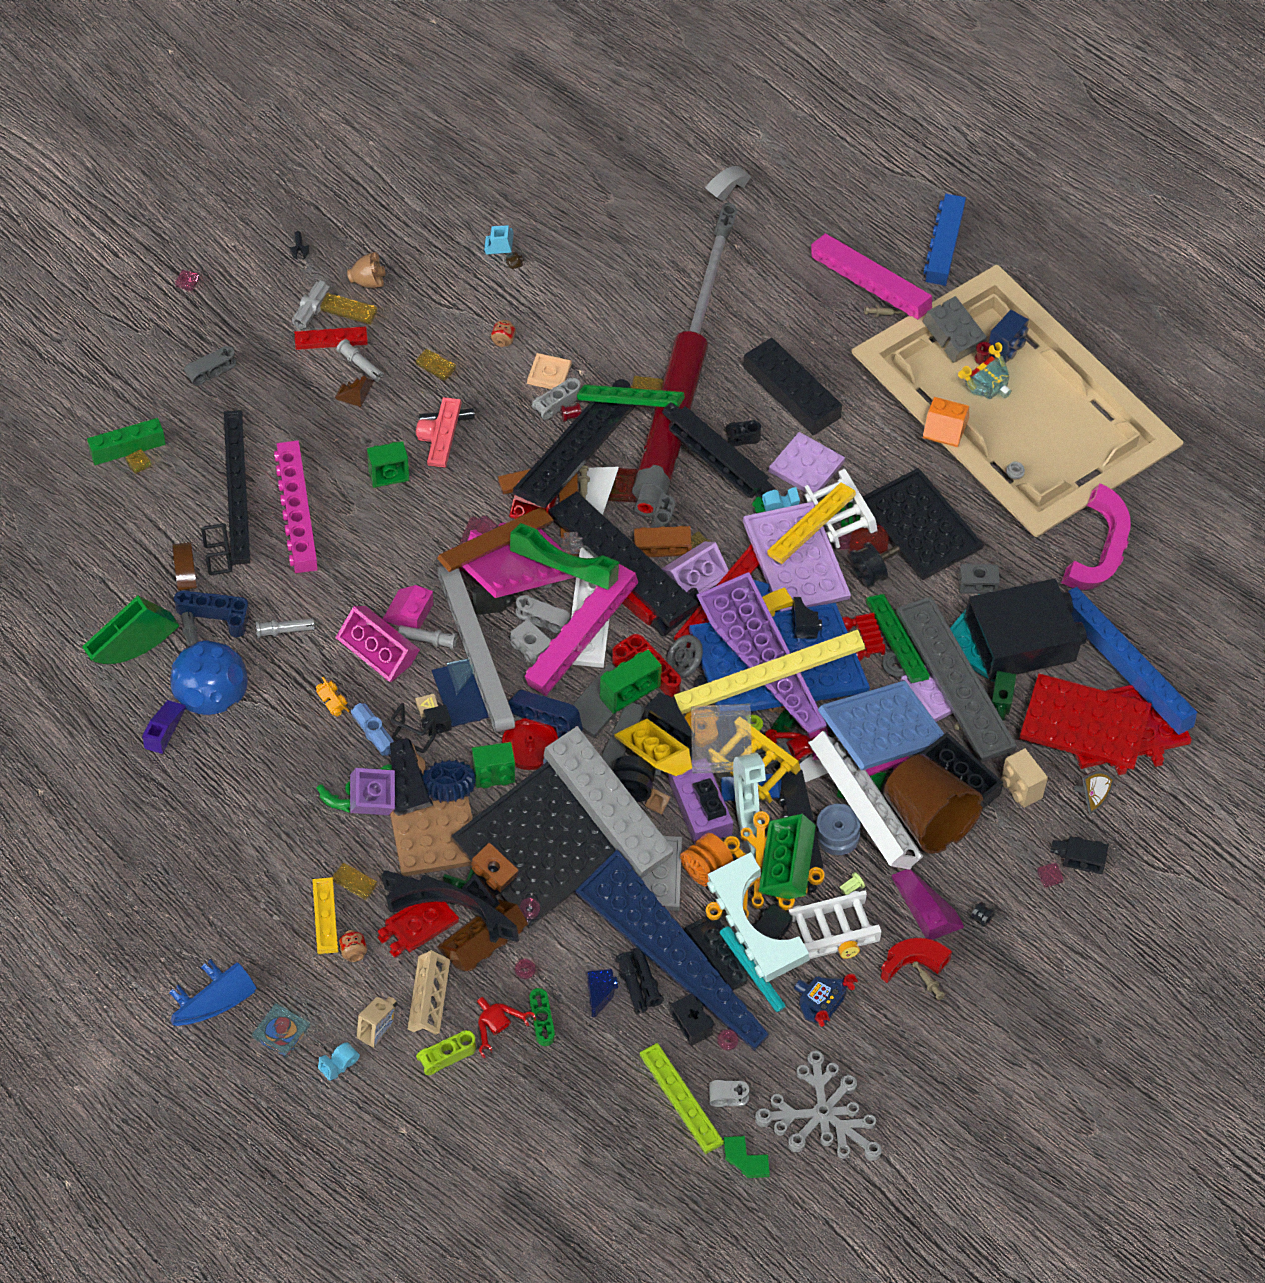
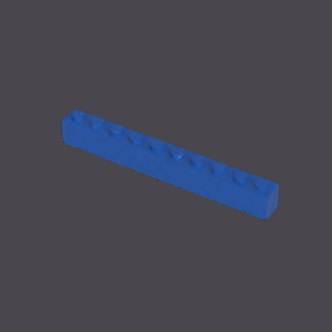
(1132, 664)

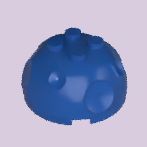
(208, 677)

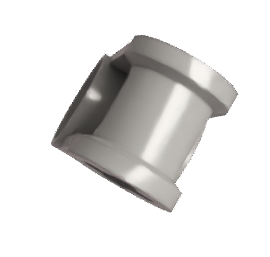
(726, 1093)

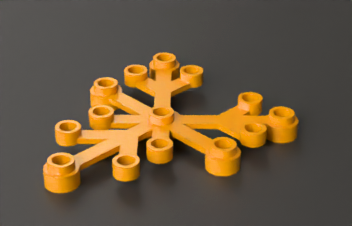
(759, 844)

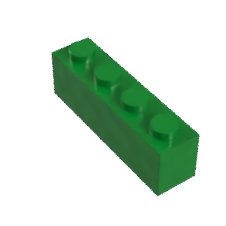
(126, 441)

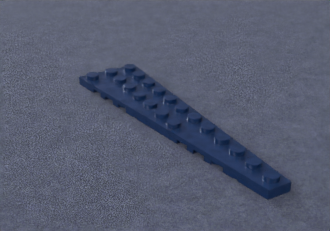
(638, 915)

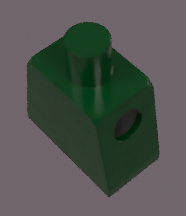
(1003, 693)

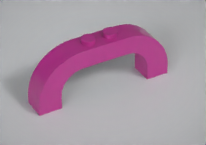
(1118, 518)

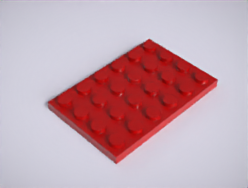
(1085, 721)

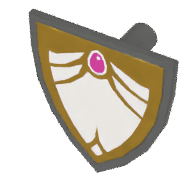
(1096, 789)

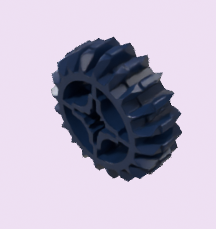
(449, 780)

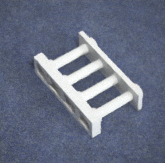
(859, 508)
(831, 943)

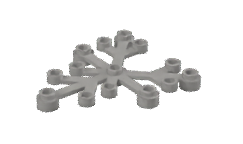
(843, 1127)

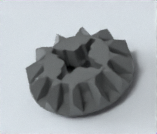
(888, 664)

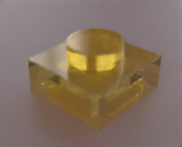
(138, 461)

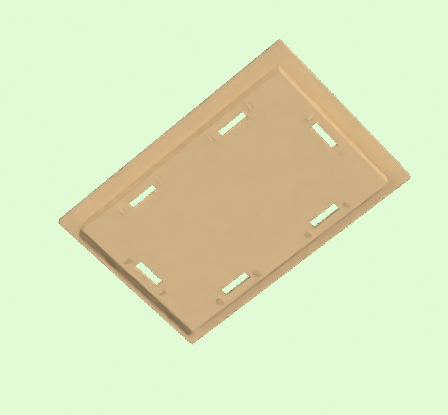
(1045, 418)

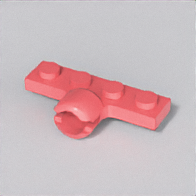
(440, 431)

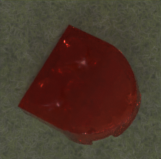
(862, 535)

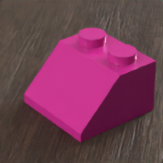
(410, 607)

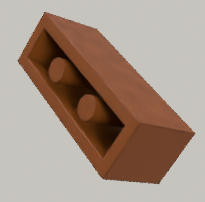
(663, 540)

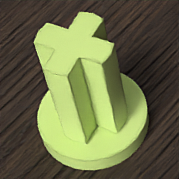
(852, 884)

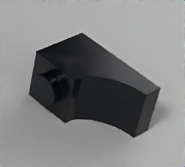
(805, 621)
(478, 887)

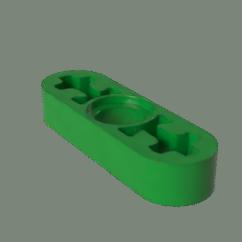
(538, 1025)

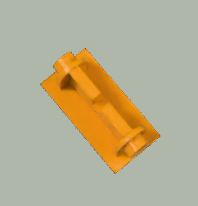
(328, 691)

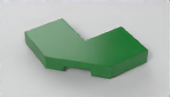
(751, 1165)

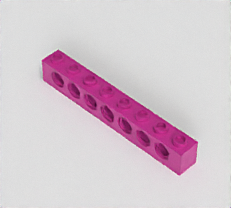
(297, 508)

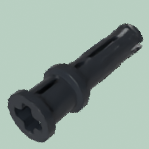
(629, 974)
(649, 984)

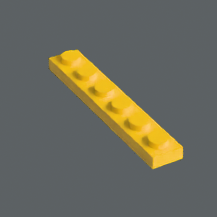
(811, 523)

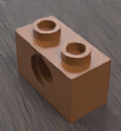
(489, 857)

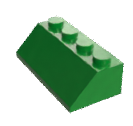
(787, 857)

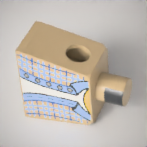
(375, 1020)

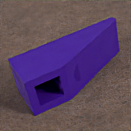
(162, 726)

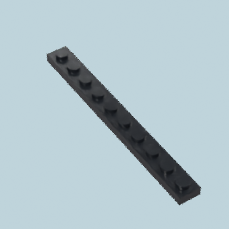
(236, 487)

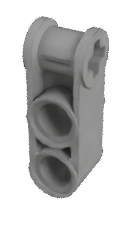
(551, 402)
(541, 613)

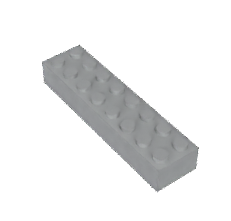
(608, 802)

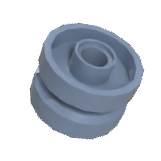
(838, 829)

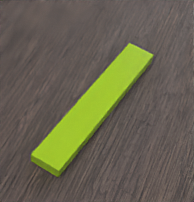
(681, 1098)

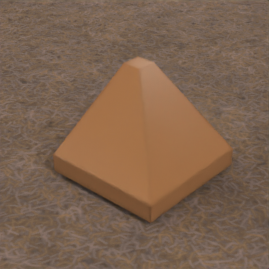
(657, 801)

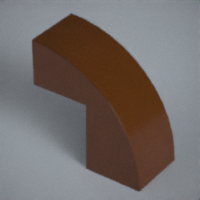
(184, 566)

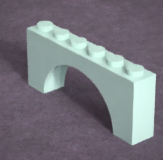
(770, 955)

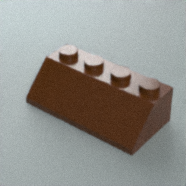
(473, 942)

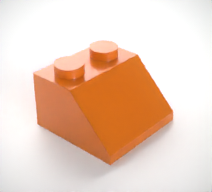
(946, 421)

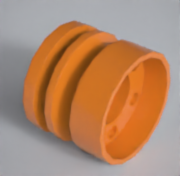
(705, 857)

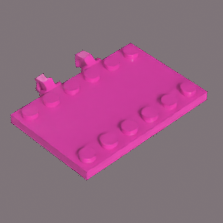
(508, 572)

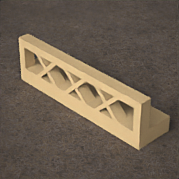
(423, 991)

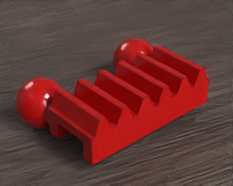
(869, 632)

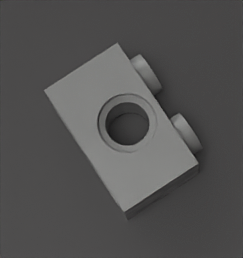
(529, 633)

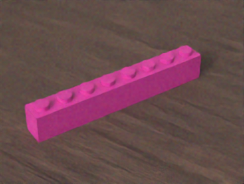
(871, 276)
(579, 632)

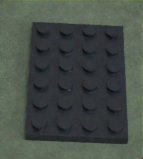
(922, 524)

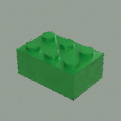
(630, 681)

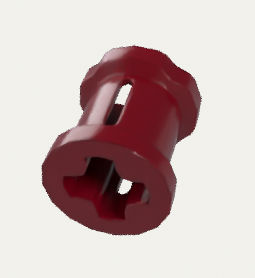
(979, 357)
(570, 412)

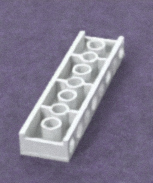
(866, 802)

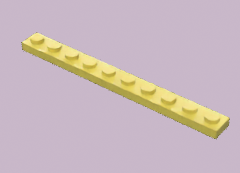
(770, 671)

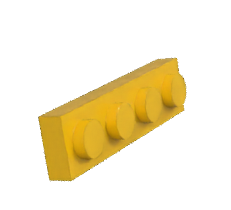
(325, 915)

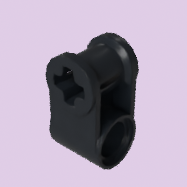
(745, 432)

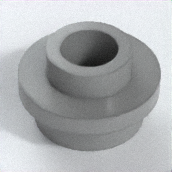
(1015, 470)

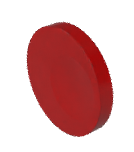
(529, 742)

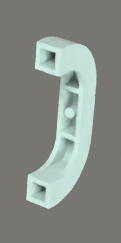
(747, 772)

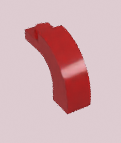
(923, 950)

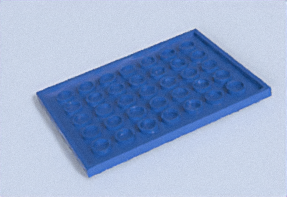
(825, 681)

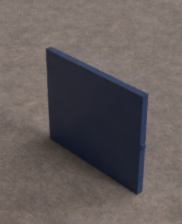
(464, 707)

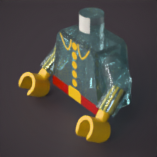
(989, 377)

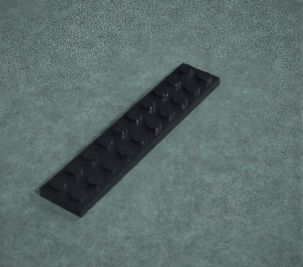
(571, 452)
(601, 538)

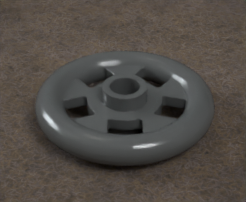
(683, 656)

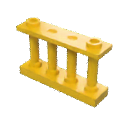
(773, 753)

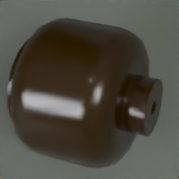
(514, 260)

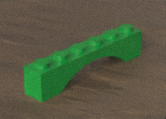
(531, 544)

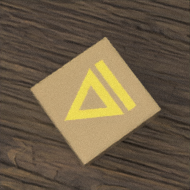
(425, 702)

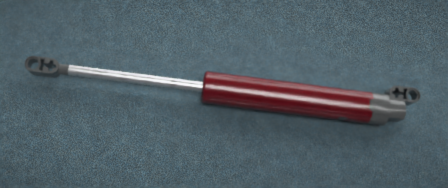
(681, 375)

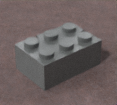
(956, 323)

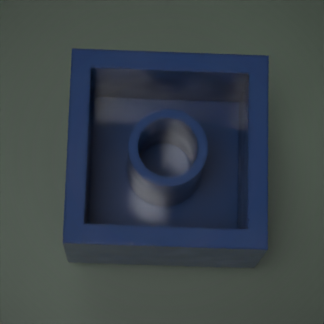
(1010, 333)

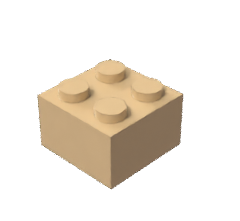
(1024, 778)

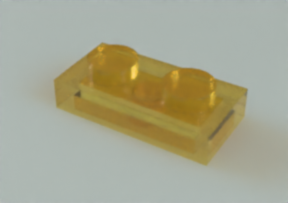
(435, 364)
(354, 881)

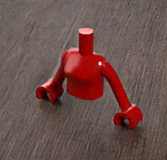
(798, 746)
(496, 1020)

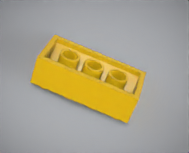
(656, 747)

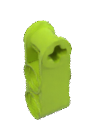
(434, 1059)

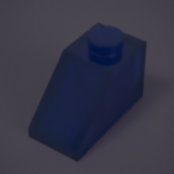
(601, 989)

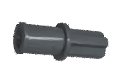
(189, 628)

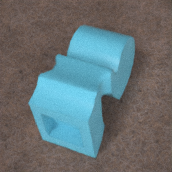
(773, 500)
(342, 1057)

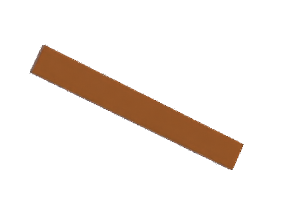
(491, 540)

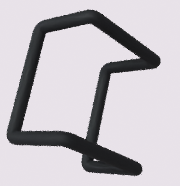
(226, 552)
(401, 707)

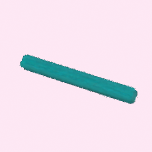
(739, 951)

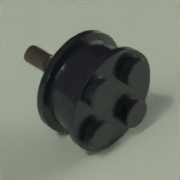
(869, 564)

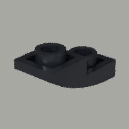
(708, 799)

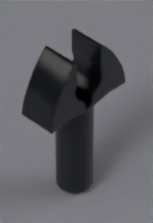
(299, 246)

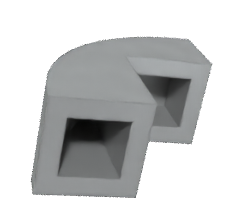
(726, 180)

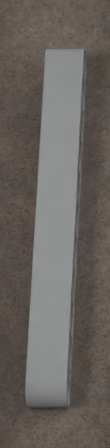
(476, 649)

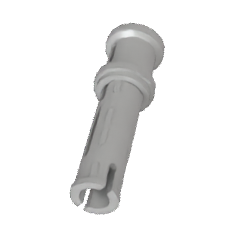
(354, 356)
(275, 627)
(437, 637)

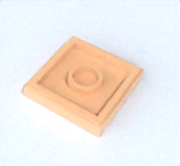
(548, 371)

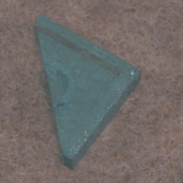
(460, 673)

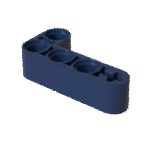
(236, 619)
(546, 711)

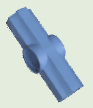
(368, 721)

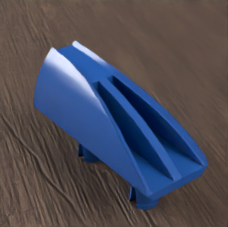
(219, 996)

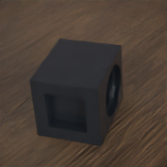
(442, 719)

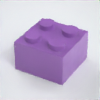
(372, 791)

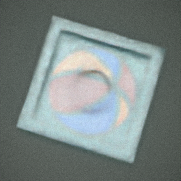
(280, 1030)

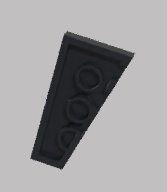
(410, 789)
(707, 938)

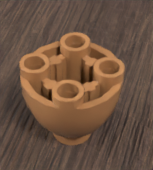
(367, 271)

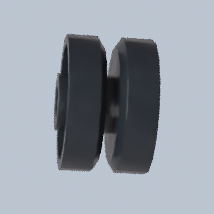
(635, 775)

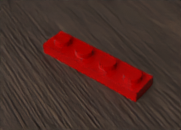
(330, 337)

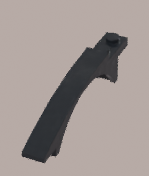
(410, 891)

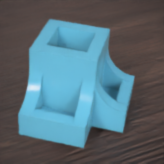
(500, 240)

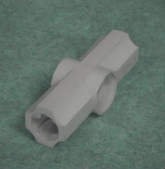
(310, 305)

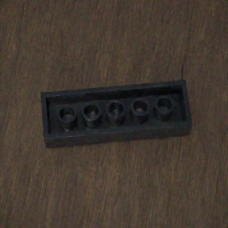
(792, 386)

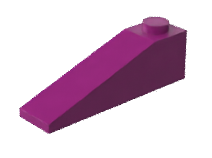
(927, 907)

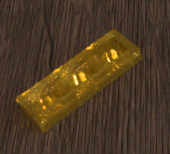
(348, 308)

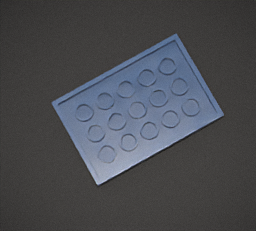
(881, 724)

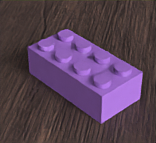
(691, 809)

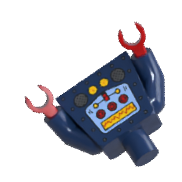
(823, 997)

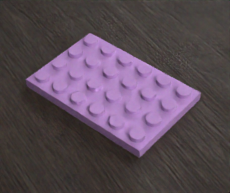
(809, 571)

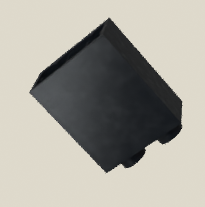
(1024, 628)

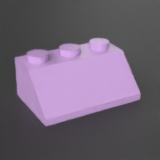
(698, 568)

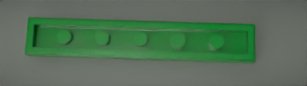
(630, 396)
(897, 638)

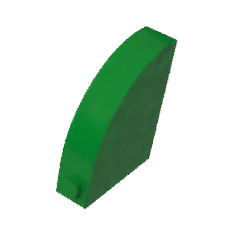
(131, 632)

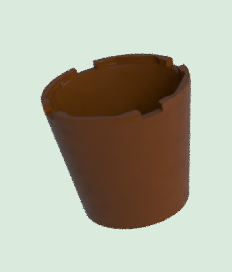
(932, 802)

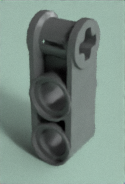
(210, 365)

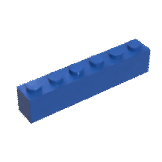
(945, 239)

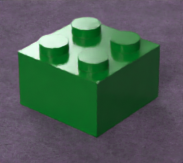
(388, 464)
(493, 765)

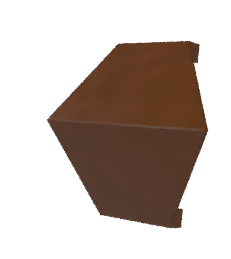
(355, 392)

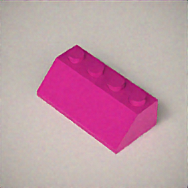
(377, 643)

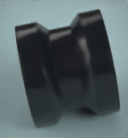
(982, 914)

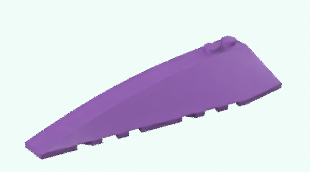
(748, 628)

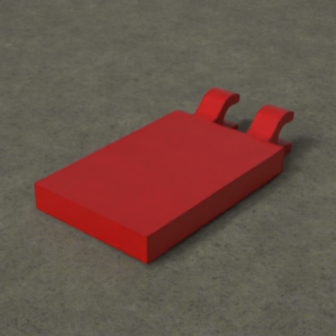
(417, 925)

